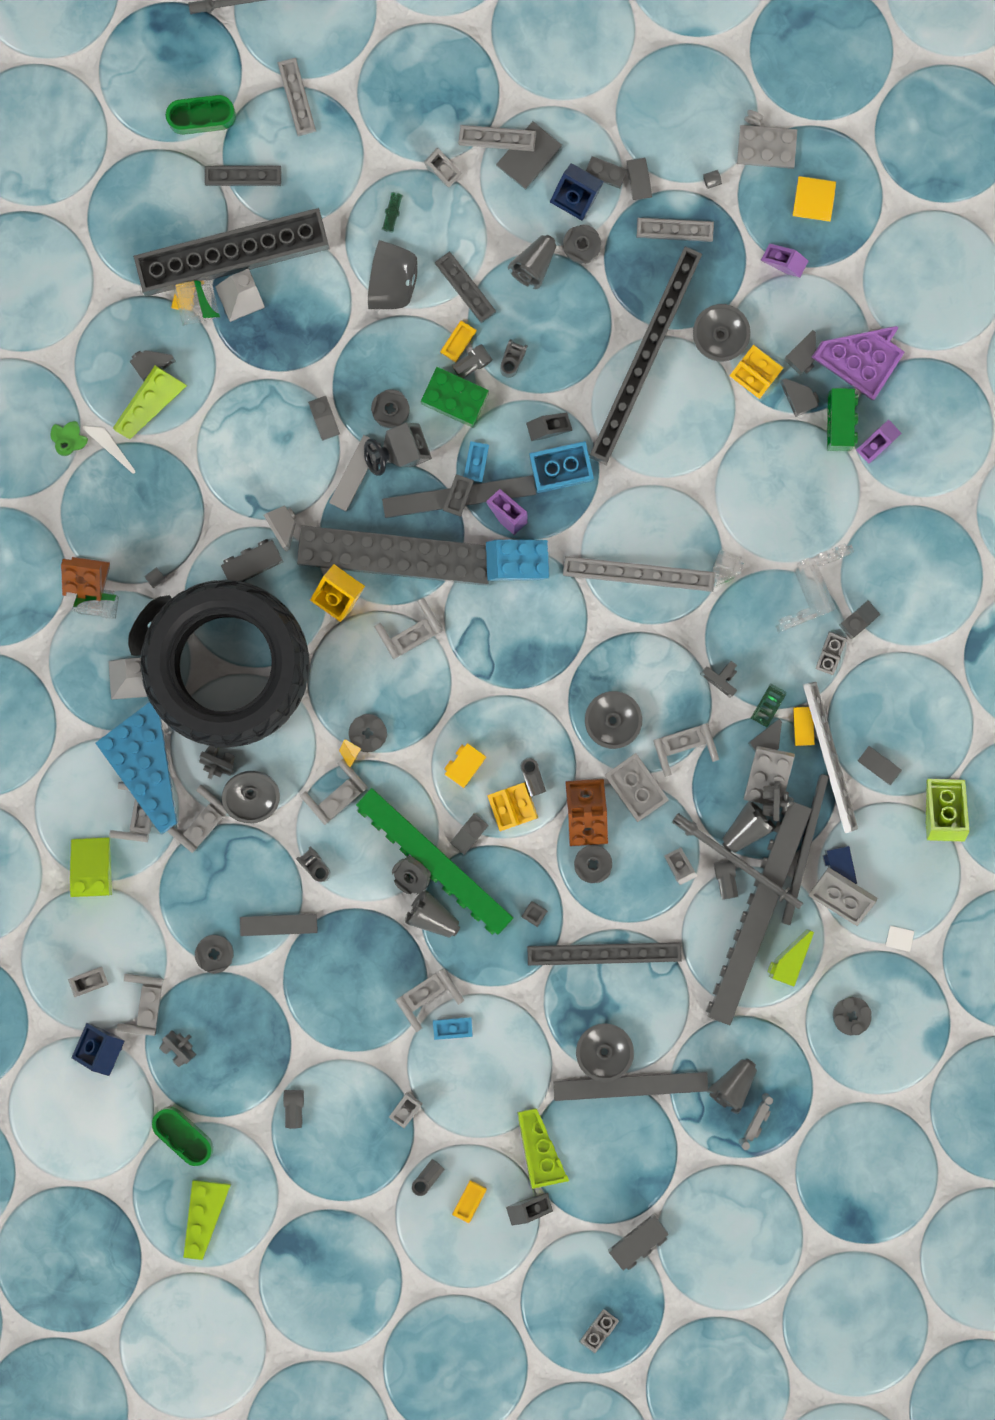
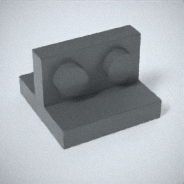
(719, 680)

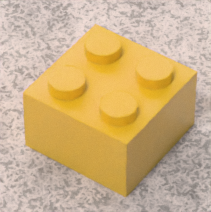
(337, 593)
(464, 765)

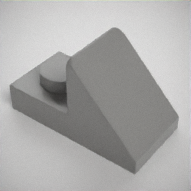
(442, 167)
(680, 866)
(88, 982)
(405, 1110)

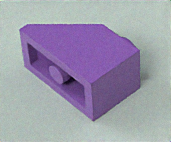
(785, 260)
(878, 441)
(508, 512)

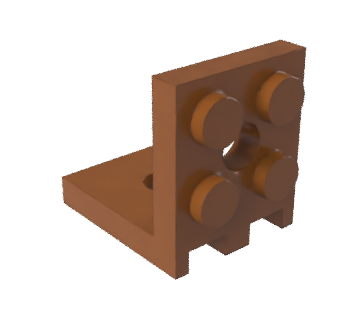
(84, 577)
(587, 812)

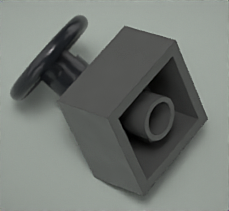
(402, 446)

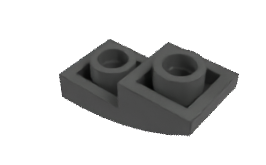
(639, 178)
(879, 765)

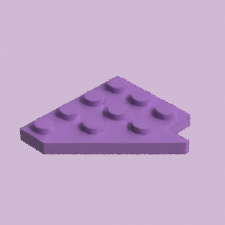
(861, 359)

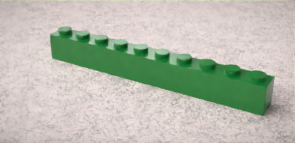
(439, 865)

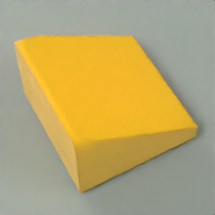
(349, 752)

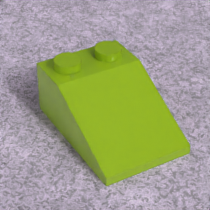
(946, 810)
(90, 867)
(789, 962)

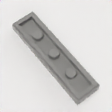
(296, 97)
(497, 138)
(675, 229)
(351, 478)

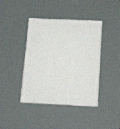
(900, 938)

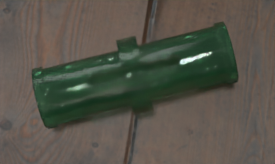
(392, 212)

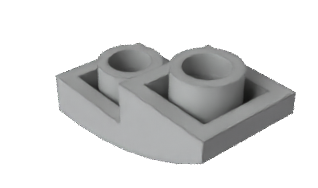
(831, 653)
(598, 1331)

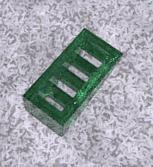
(776, 690)

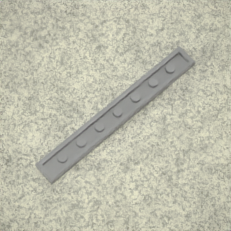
(639, 574)
(830, 757)

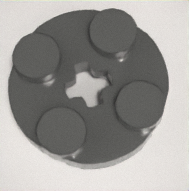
(577, 234)
(399, 403)
(376, 726)
(582, 862)
(411, 866)
(205, 947)
(849, 1005)

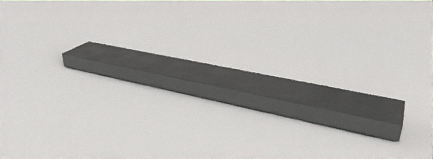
(436, 499)
(805, 847)
(604, 953)
(631, 1086)

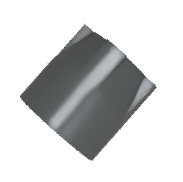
(712, 179)
(155, 577)

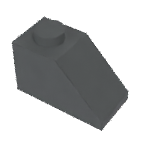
(801, 355)
(146, 360)
(799, 397)
(324, 418)
(549, 426)
(859, 619)
(769, 737)
(469, 834)
(529, 1209)

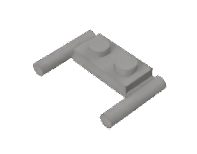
(412, 636)
(683, 741)
(339, 798)
(140, 823)
(203, 824)
(425, 992)
(148, 1005)
(754, 1129)

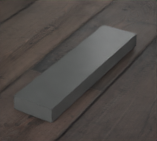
(242, 175)
(465, 287)
(278, 925)

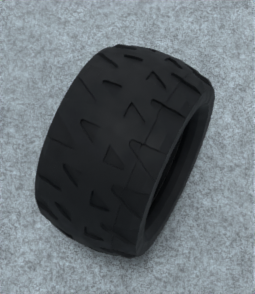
(165, 645)

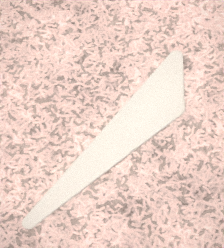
(107, 442)

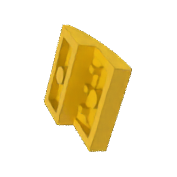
(814, 198)
(756, 371)
(512, 806)

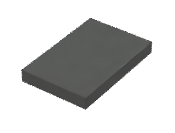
(526, 165)

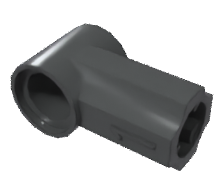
(476, 359)
(533, 779)
(726, 875)
(293, 1103)
(428, 1176)

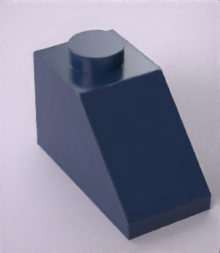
(841, 862)

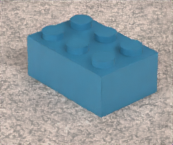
(561, 467)
(517, 560)

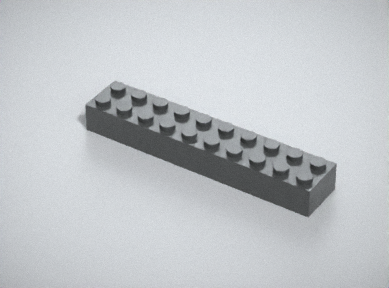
(232, 251)
(393, 555)

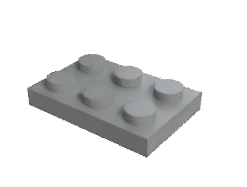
(767, 146)
(767, 767)
(636, 787)
(842, 896)

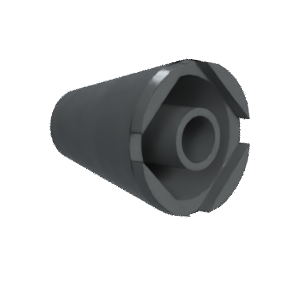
(533, 262)
(747, 828)
(432, 916)
(734, 1085)

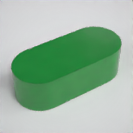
(200, 114)
(182, 1136)

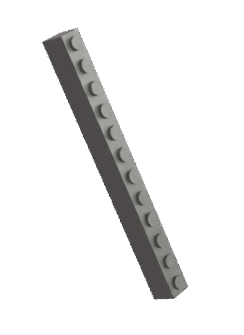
(645, 355)
(758, 914)

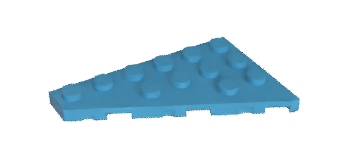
(140, 760)

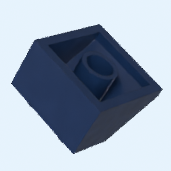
(576, 191)
(97, 1049)

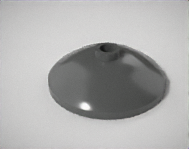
(722, 319)
(613, 705)
(250, 806)
(608, 1066)

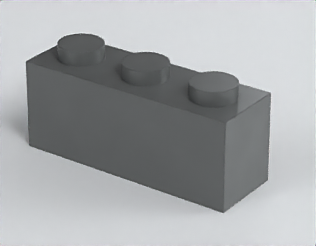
(252, 561)
(638, 1242)

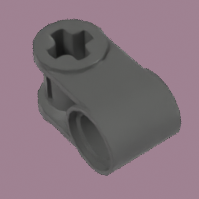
(513, 355)
(313, 864)

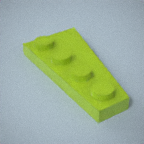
(149, 400)
(540, 1156)
(204, 1210)

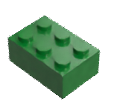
(454, 397)
(841, 419)

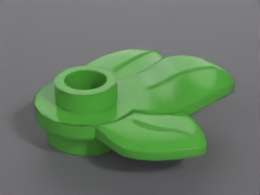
(68, 435)

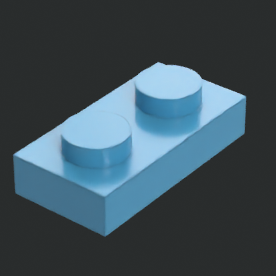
(476, 461)
(452, 1028)

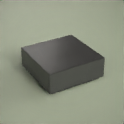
(534, 913)

